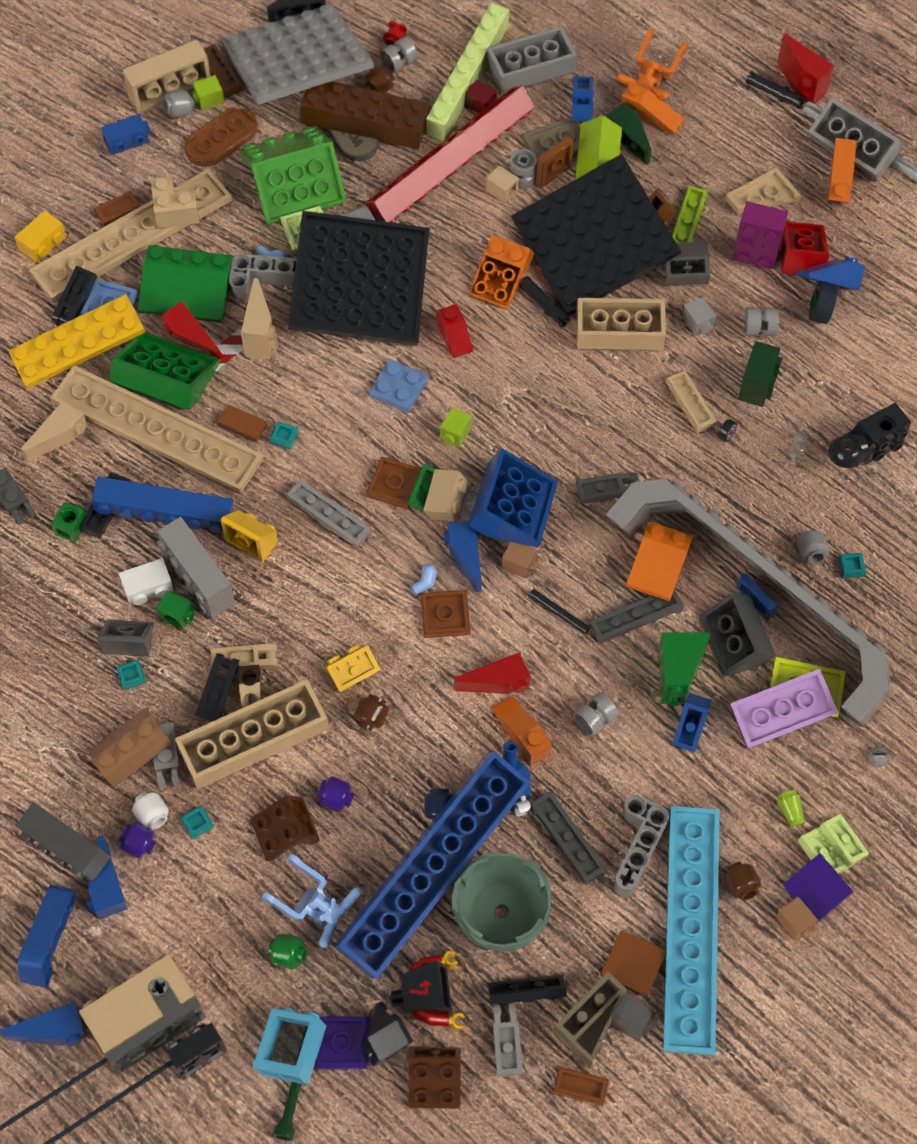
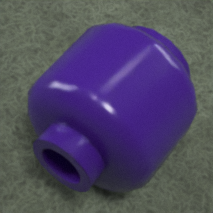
(335, 794)
(137, 840)

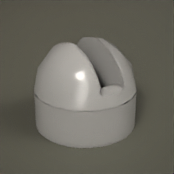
(878, 760)

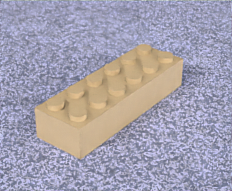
(252, 734)

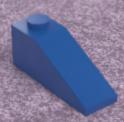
(843, 273)
(464, 550)
(105, 889)
(55, 1027)

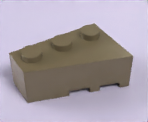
(590, 1018)

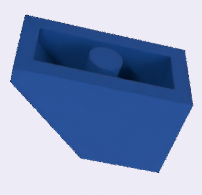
(692, 722)

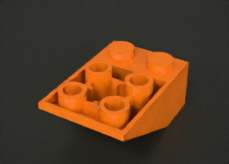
(501, 271)

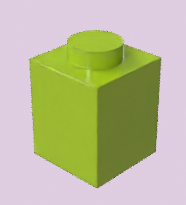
(207, 93)
(455, 427)

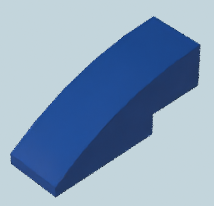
(582, 98)

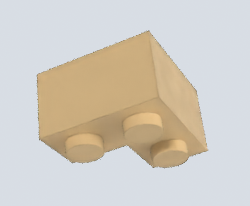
(173, 207)

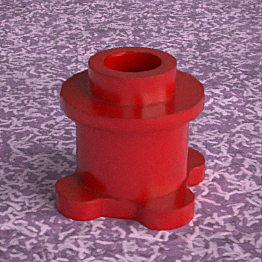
(394, 33)

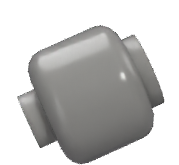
(178, 104)
(813, 547)

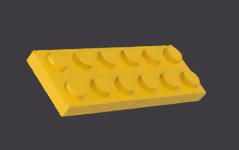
(76, 341)

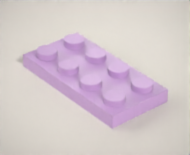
(783, 708)

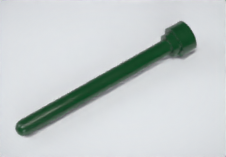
(284, 1129)

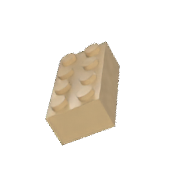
(170, 71)
(621, 324)

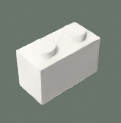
(146, 582)

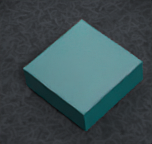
(284, 435)
(852, 565)
(131, 674)
(197, 822)

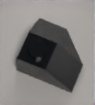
(383, 1035)

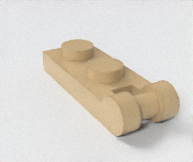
(249, 655)

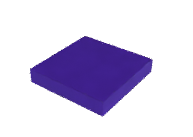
(818, 887)
(342, 1044)

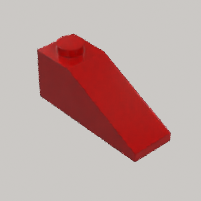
(187, 329)
(498, 677)

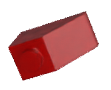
(454, 330)

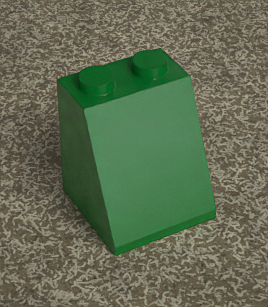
(678, 664)

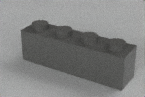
(62, 841)

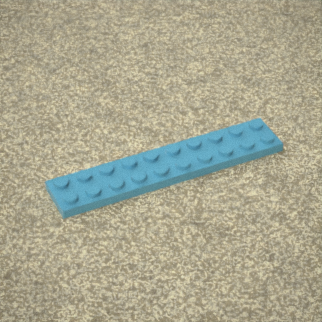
(691, 932)

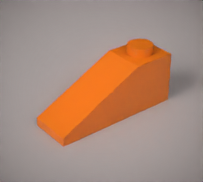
(651, 108)
(841, 171)
(523, 730)

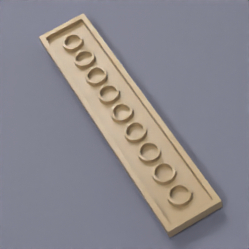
(124, 237)
(158, 429)

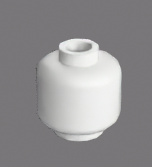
(150, 810)

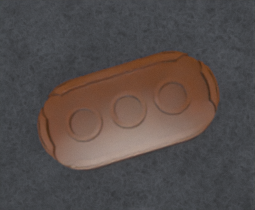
(221, 137)

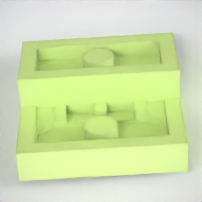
(836, 844)

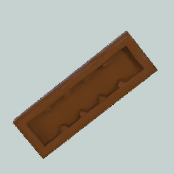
(218, 66)

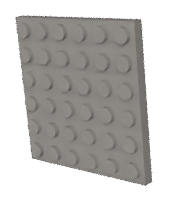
(296, 53)

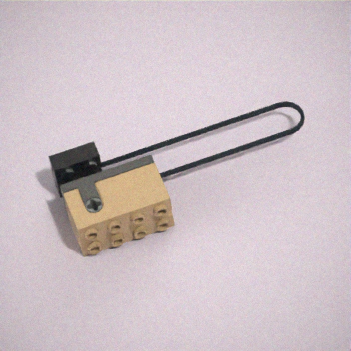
(139, 1020)

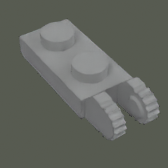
(168, 758)
(507, 1043)

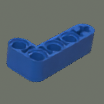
(44, 935)

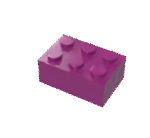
(759, 235)

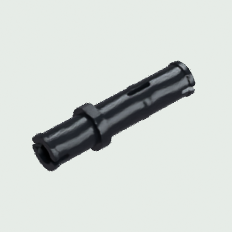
(782, 93)
(549, 307)

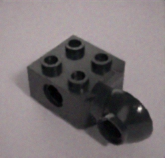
(871, 438)

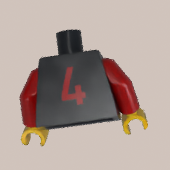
(427, 991)

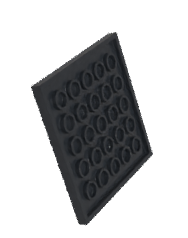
(596, 234)
(359, 278)

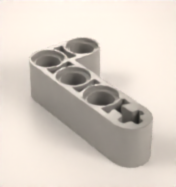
(265, 268)
(639, 850)

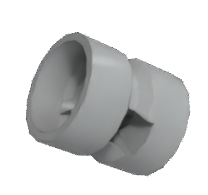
(399, 54)
(524, 165)
(753, 321)
(595, 714)

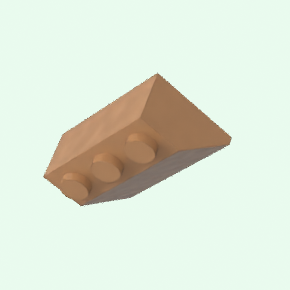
(129, 747)

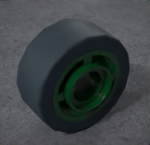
(823, 302)

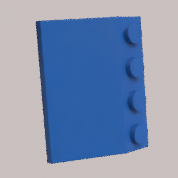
(513, 501)

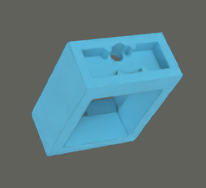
(302, 1071)

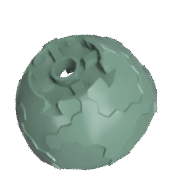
(503, 882)

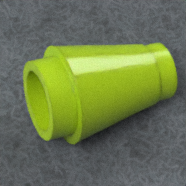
(791, 807)

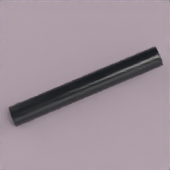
(559, 611)

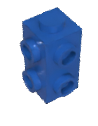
(125, 134)

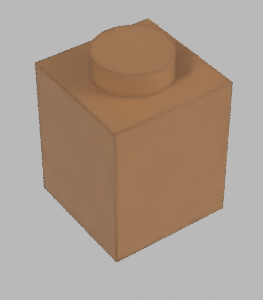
(520, 559)
(797, 919)

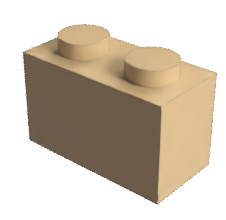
(446, 495)

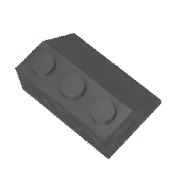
(737, 634)

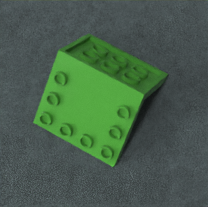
(295, 173)

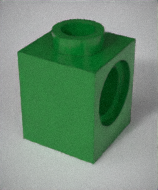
(68, 530)
(175, 610)

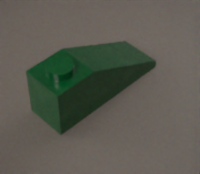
(633, 133)

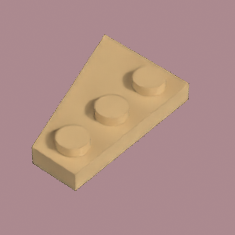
(768, 190)

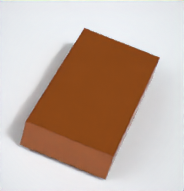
(116, 208)
(242, 423)
(581, 1086)

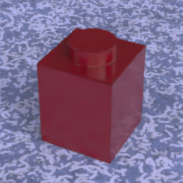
(479, 96)

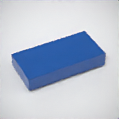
(761, 600)

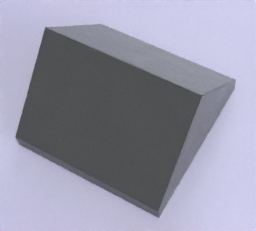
(126, 637)

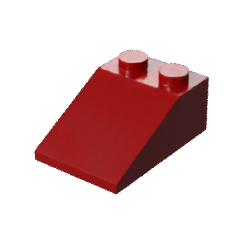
(804, 69)
(802, 247)

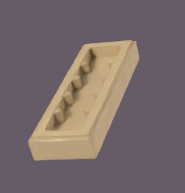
(691, 401)

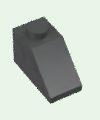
(632, 1017)

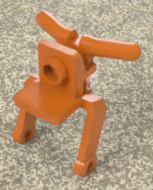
(652, 71)

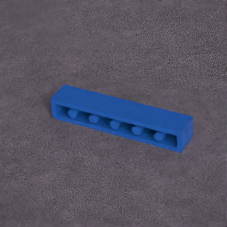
(160, 504)

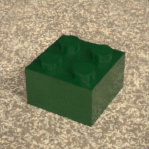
(760, 374)

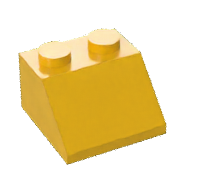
(249, 534)

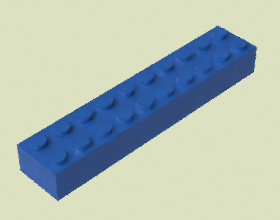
(431, 865)

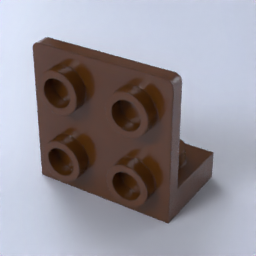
(284, 826)
(434, 1077)

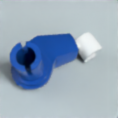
(510, 752)

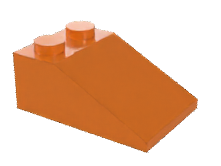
(659, 561)

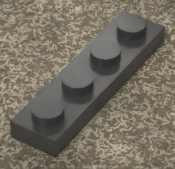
(634, 616)
(568, 838)

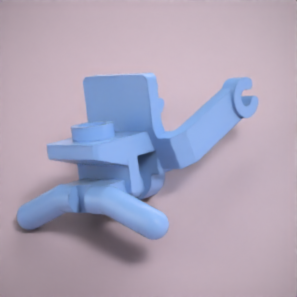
(315, 903)

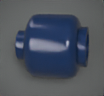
(435, 802)

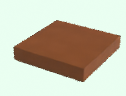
(554, 162)
(393, 482)
(445, 614)
(634, 963)

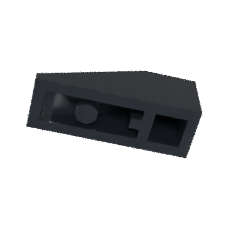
(283, 8)

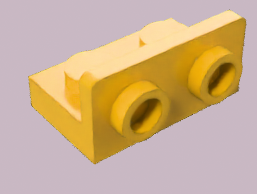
(352, 667)

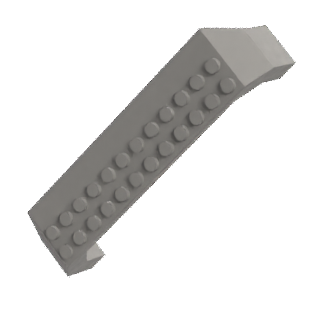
(667, 497)

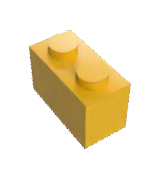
(40, 236)

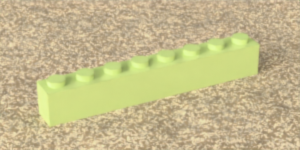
(466, 72)

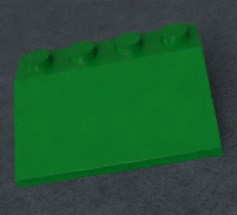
(185, 276)
(163, 370)

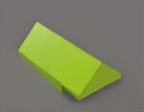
(597, 144)

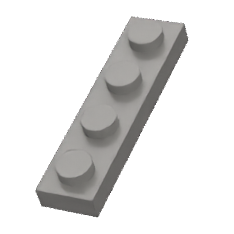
(328, 513)

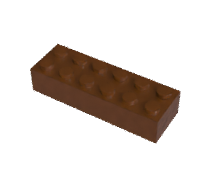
(365, 113)

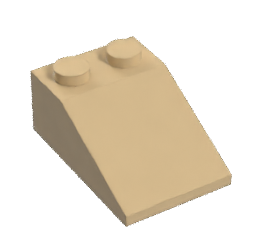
(257, 327)

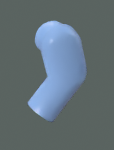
(262, 250)
(427, 580)

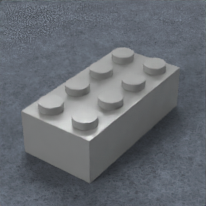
(531, 59)
(874, 145)
(196, 568)

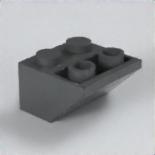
(690, 266)

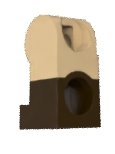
(249, 684)

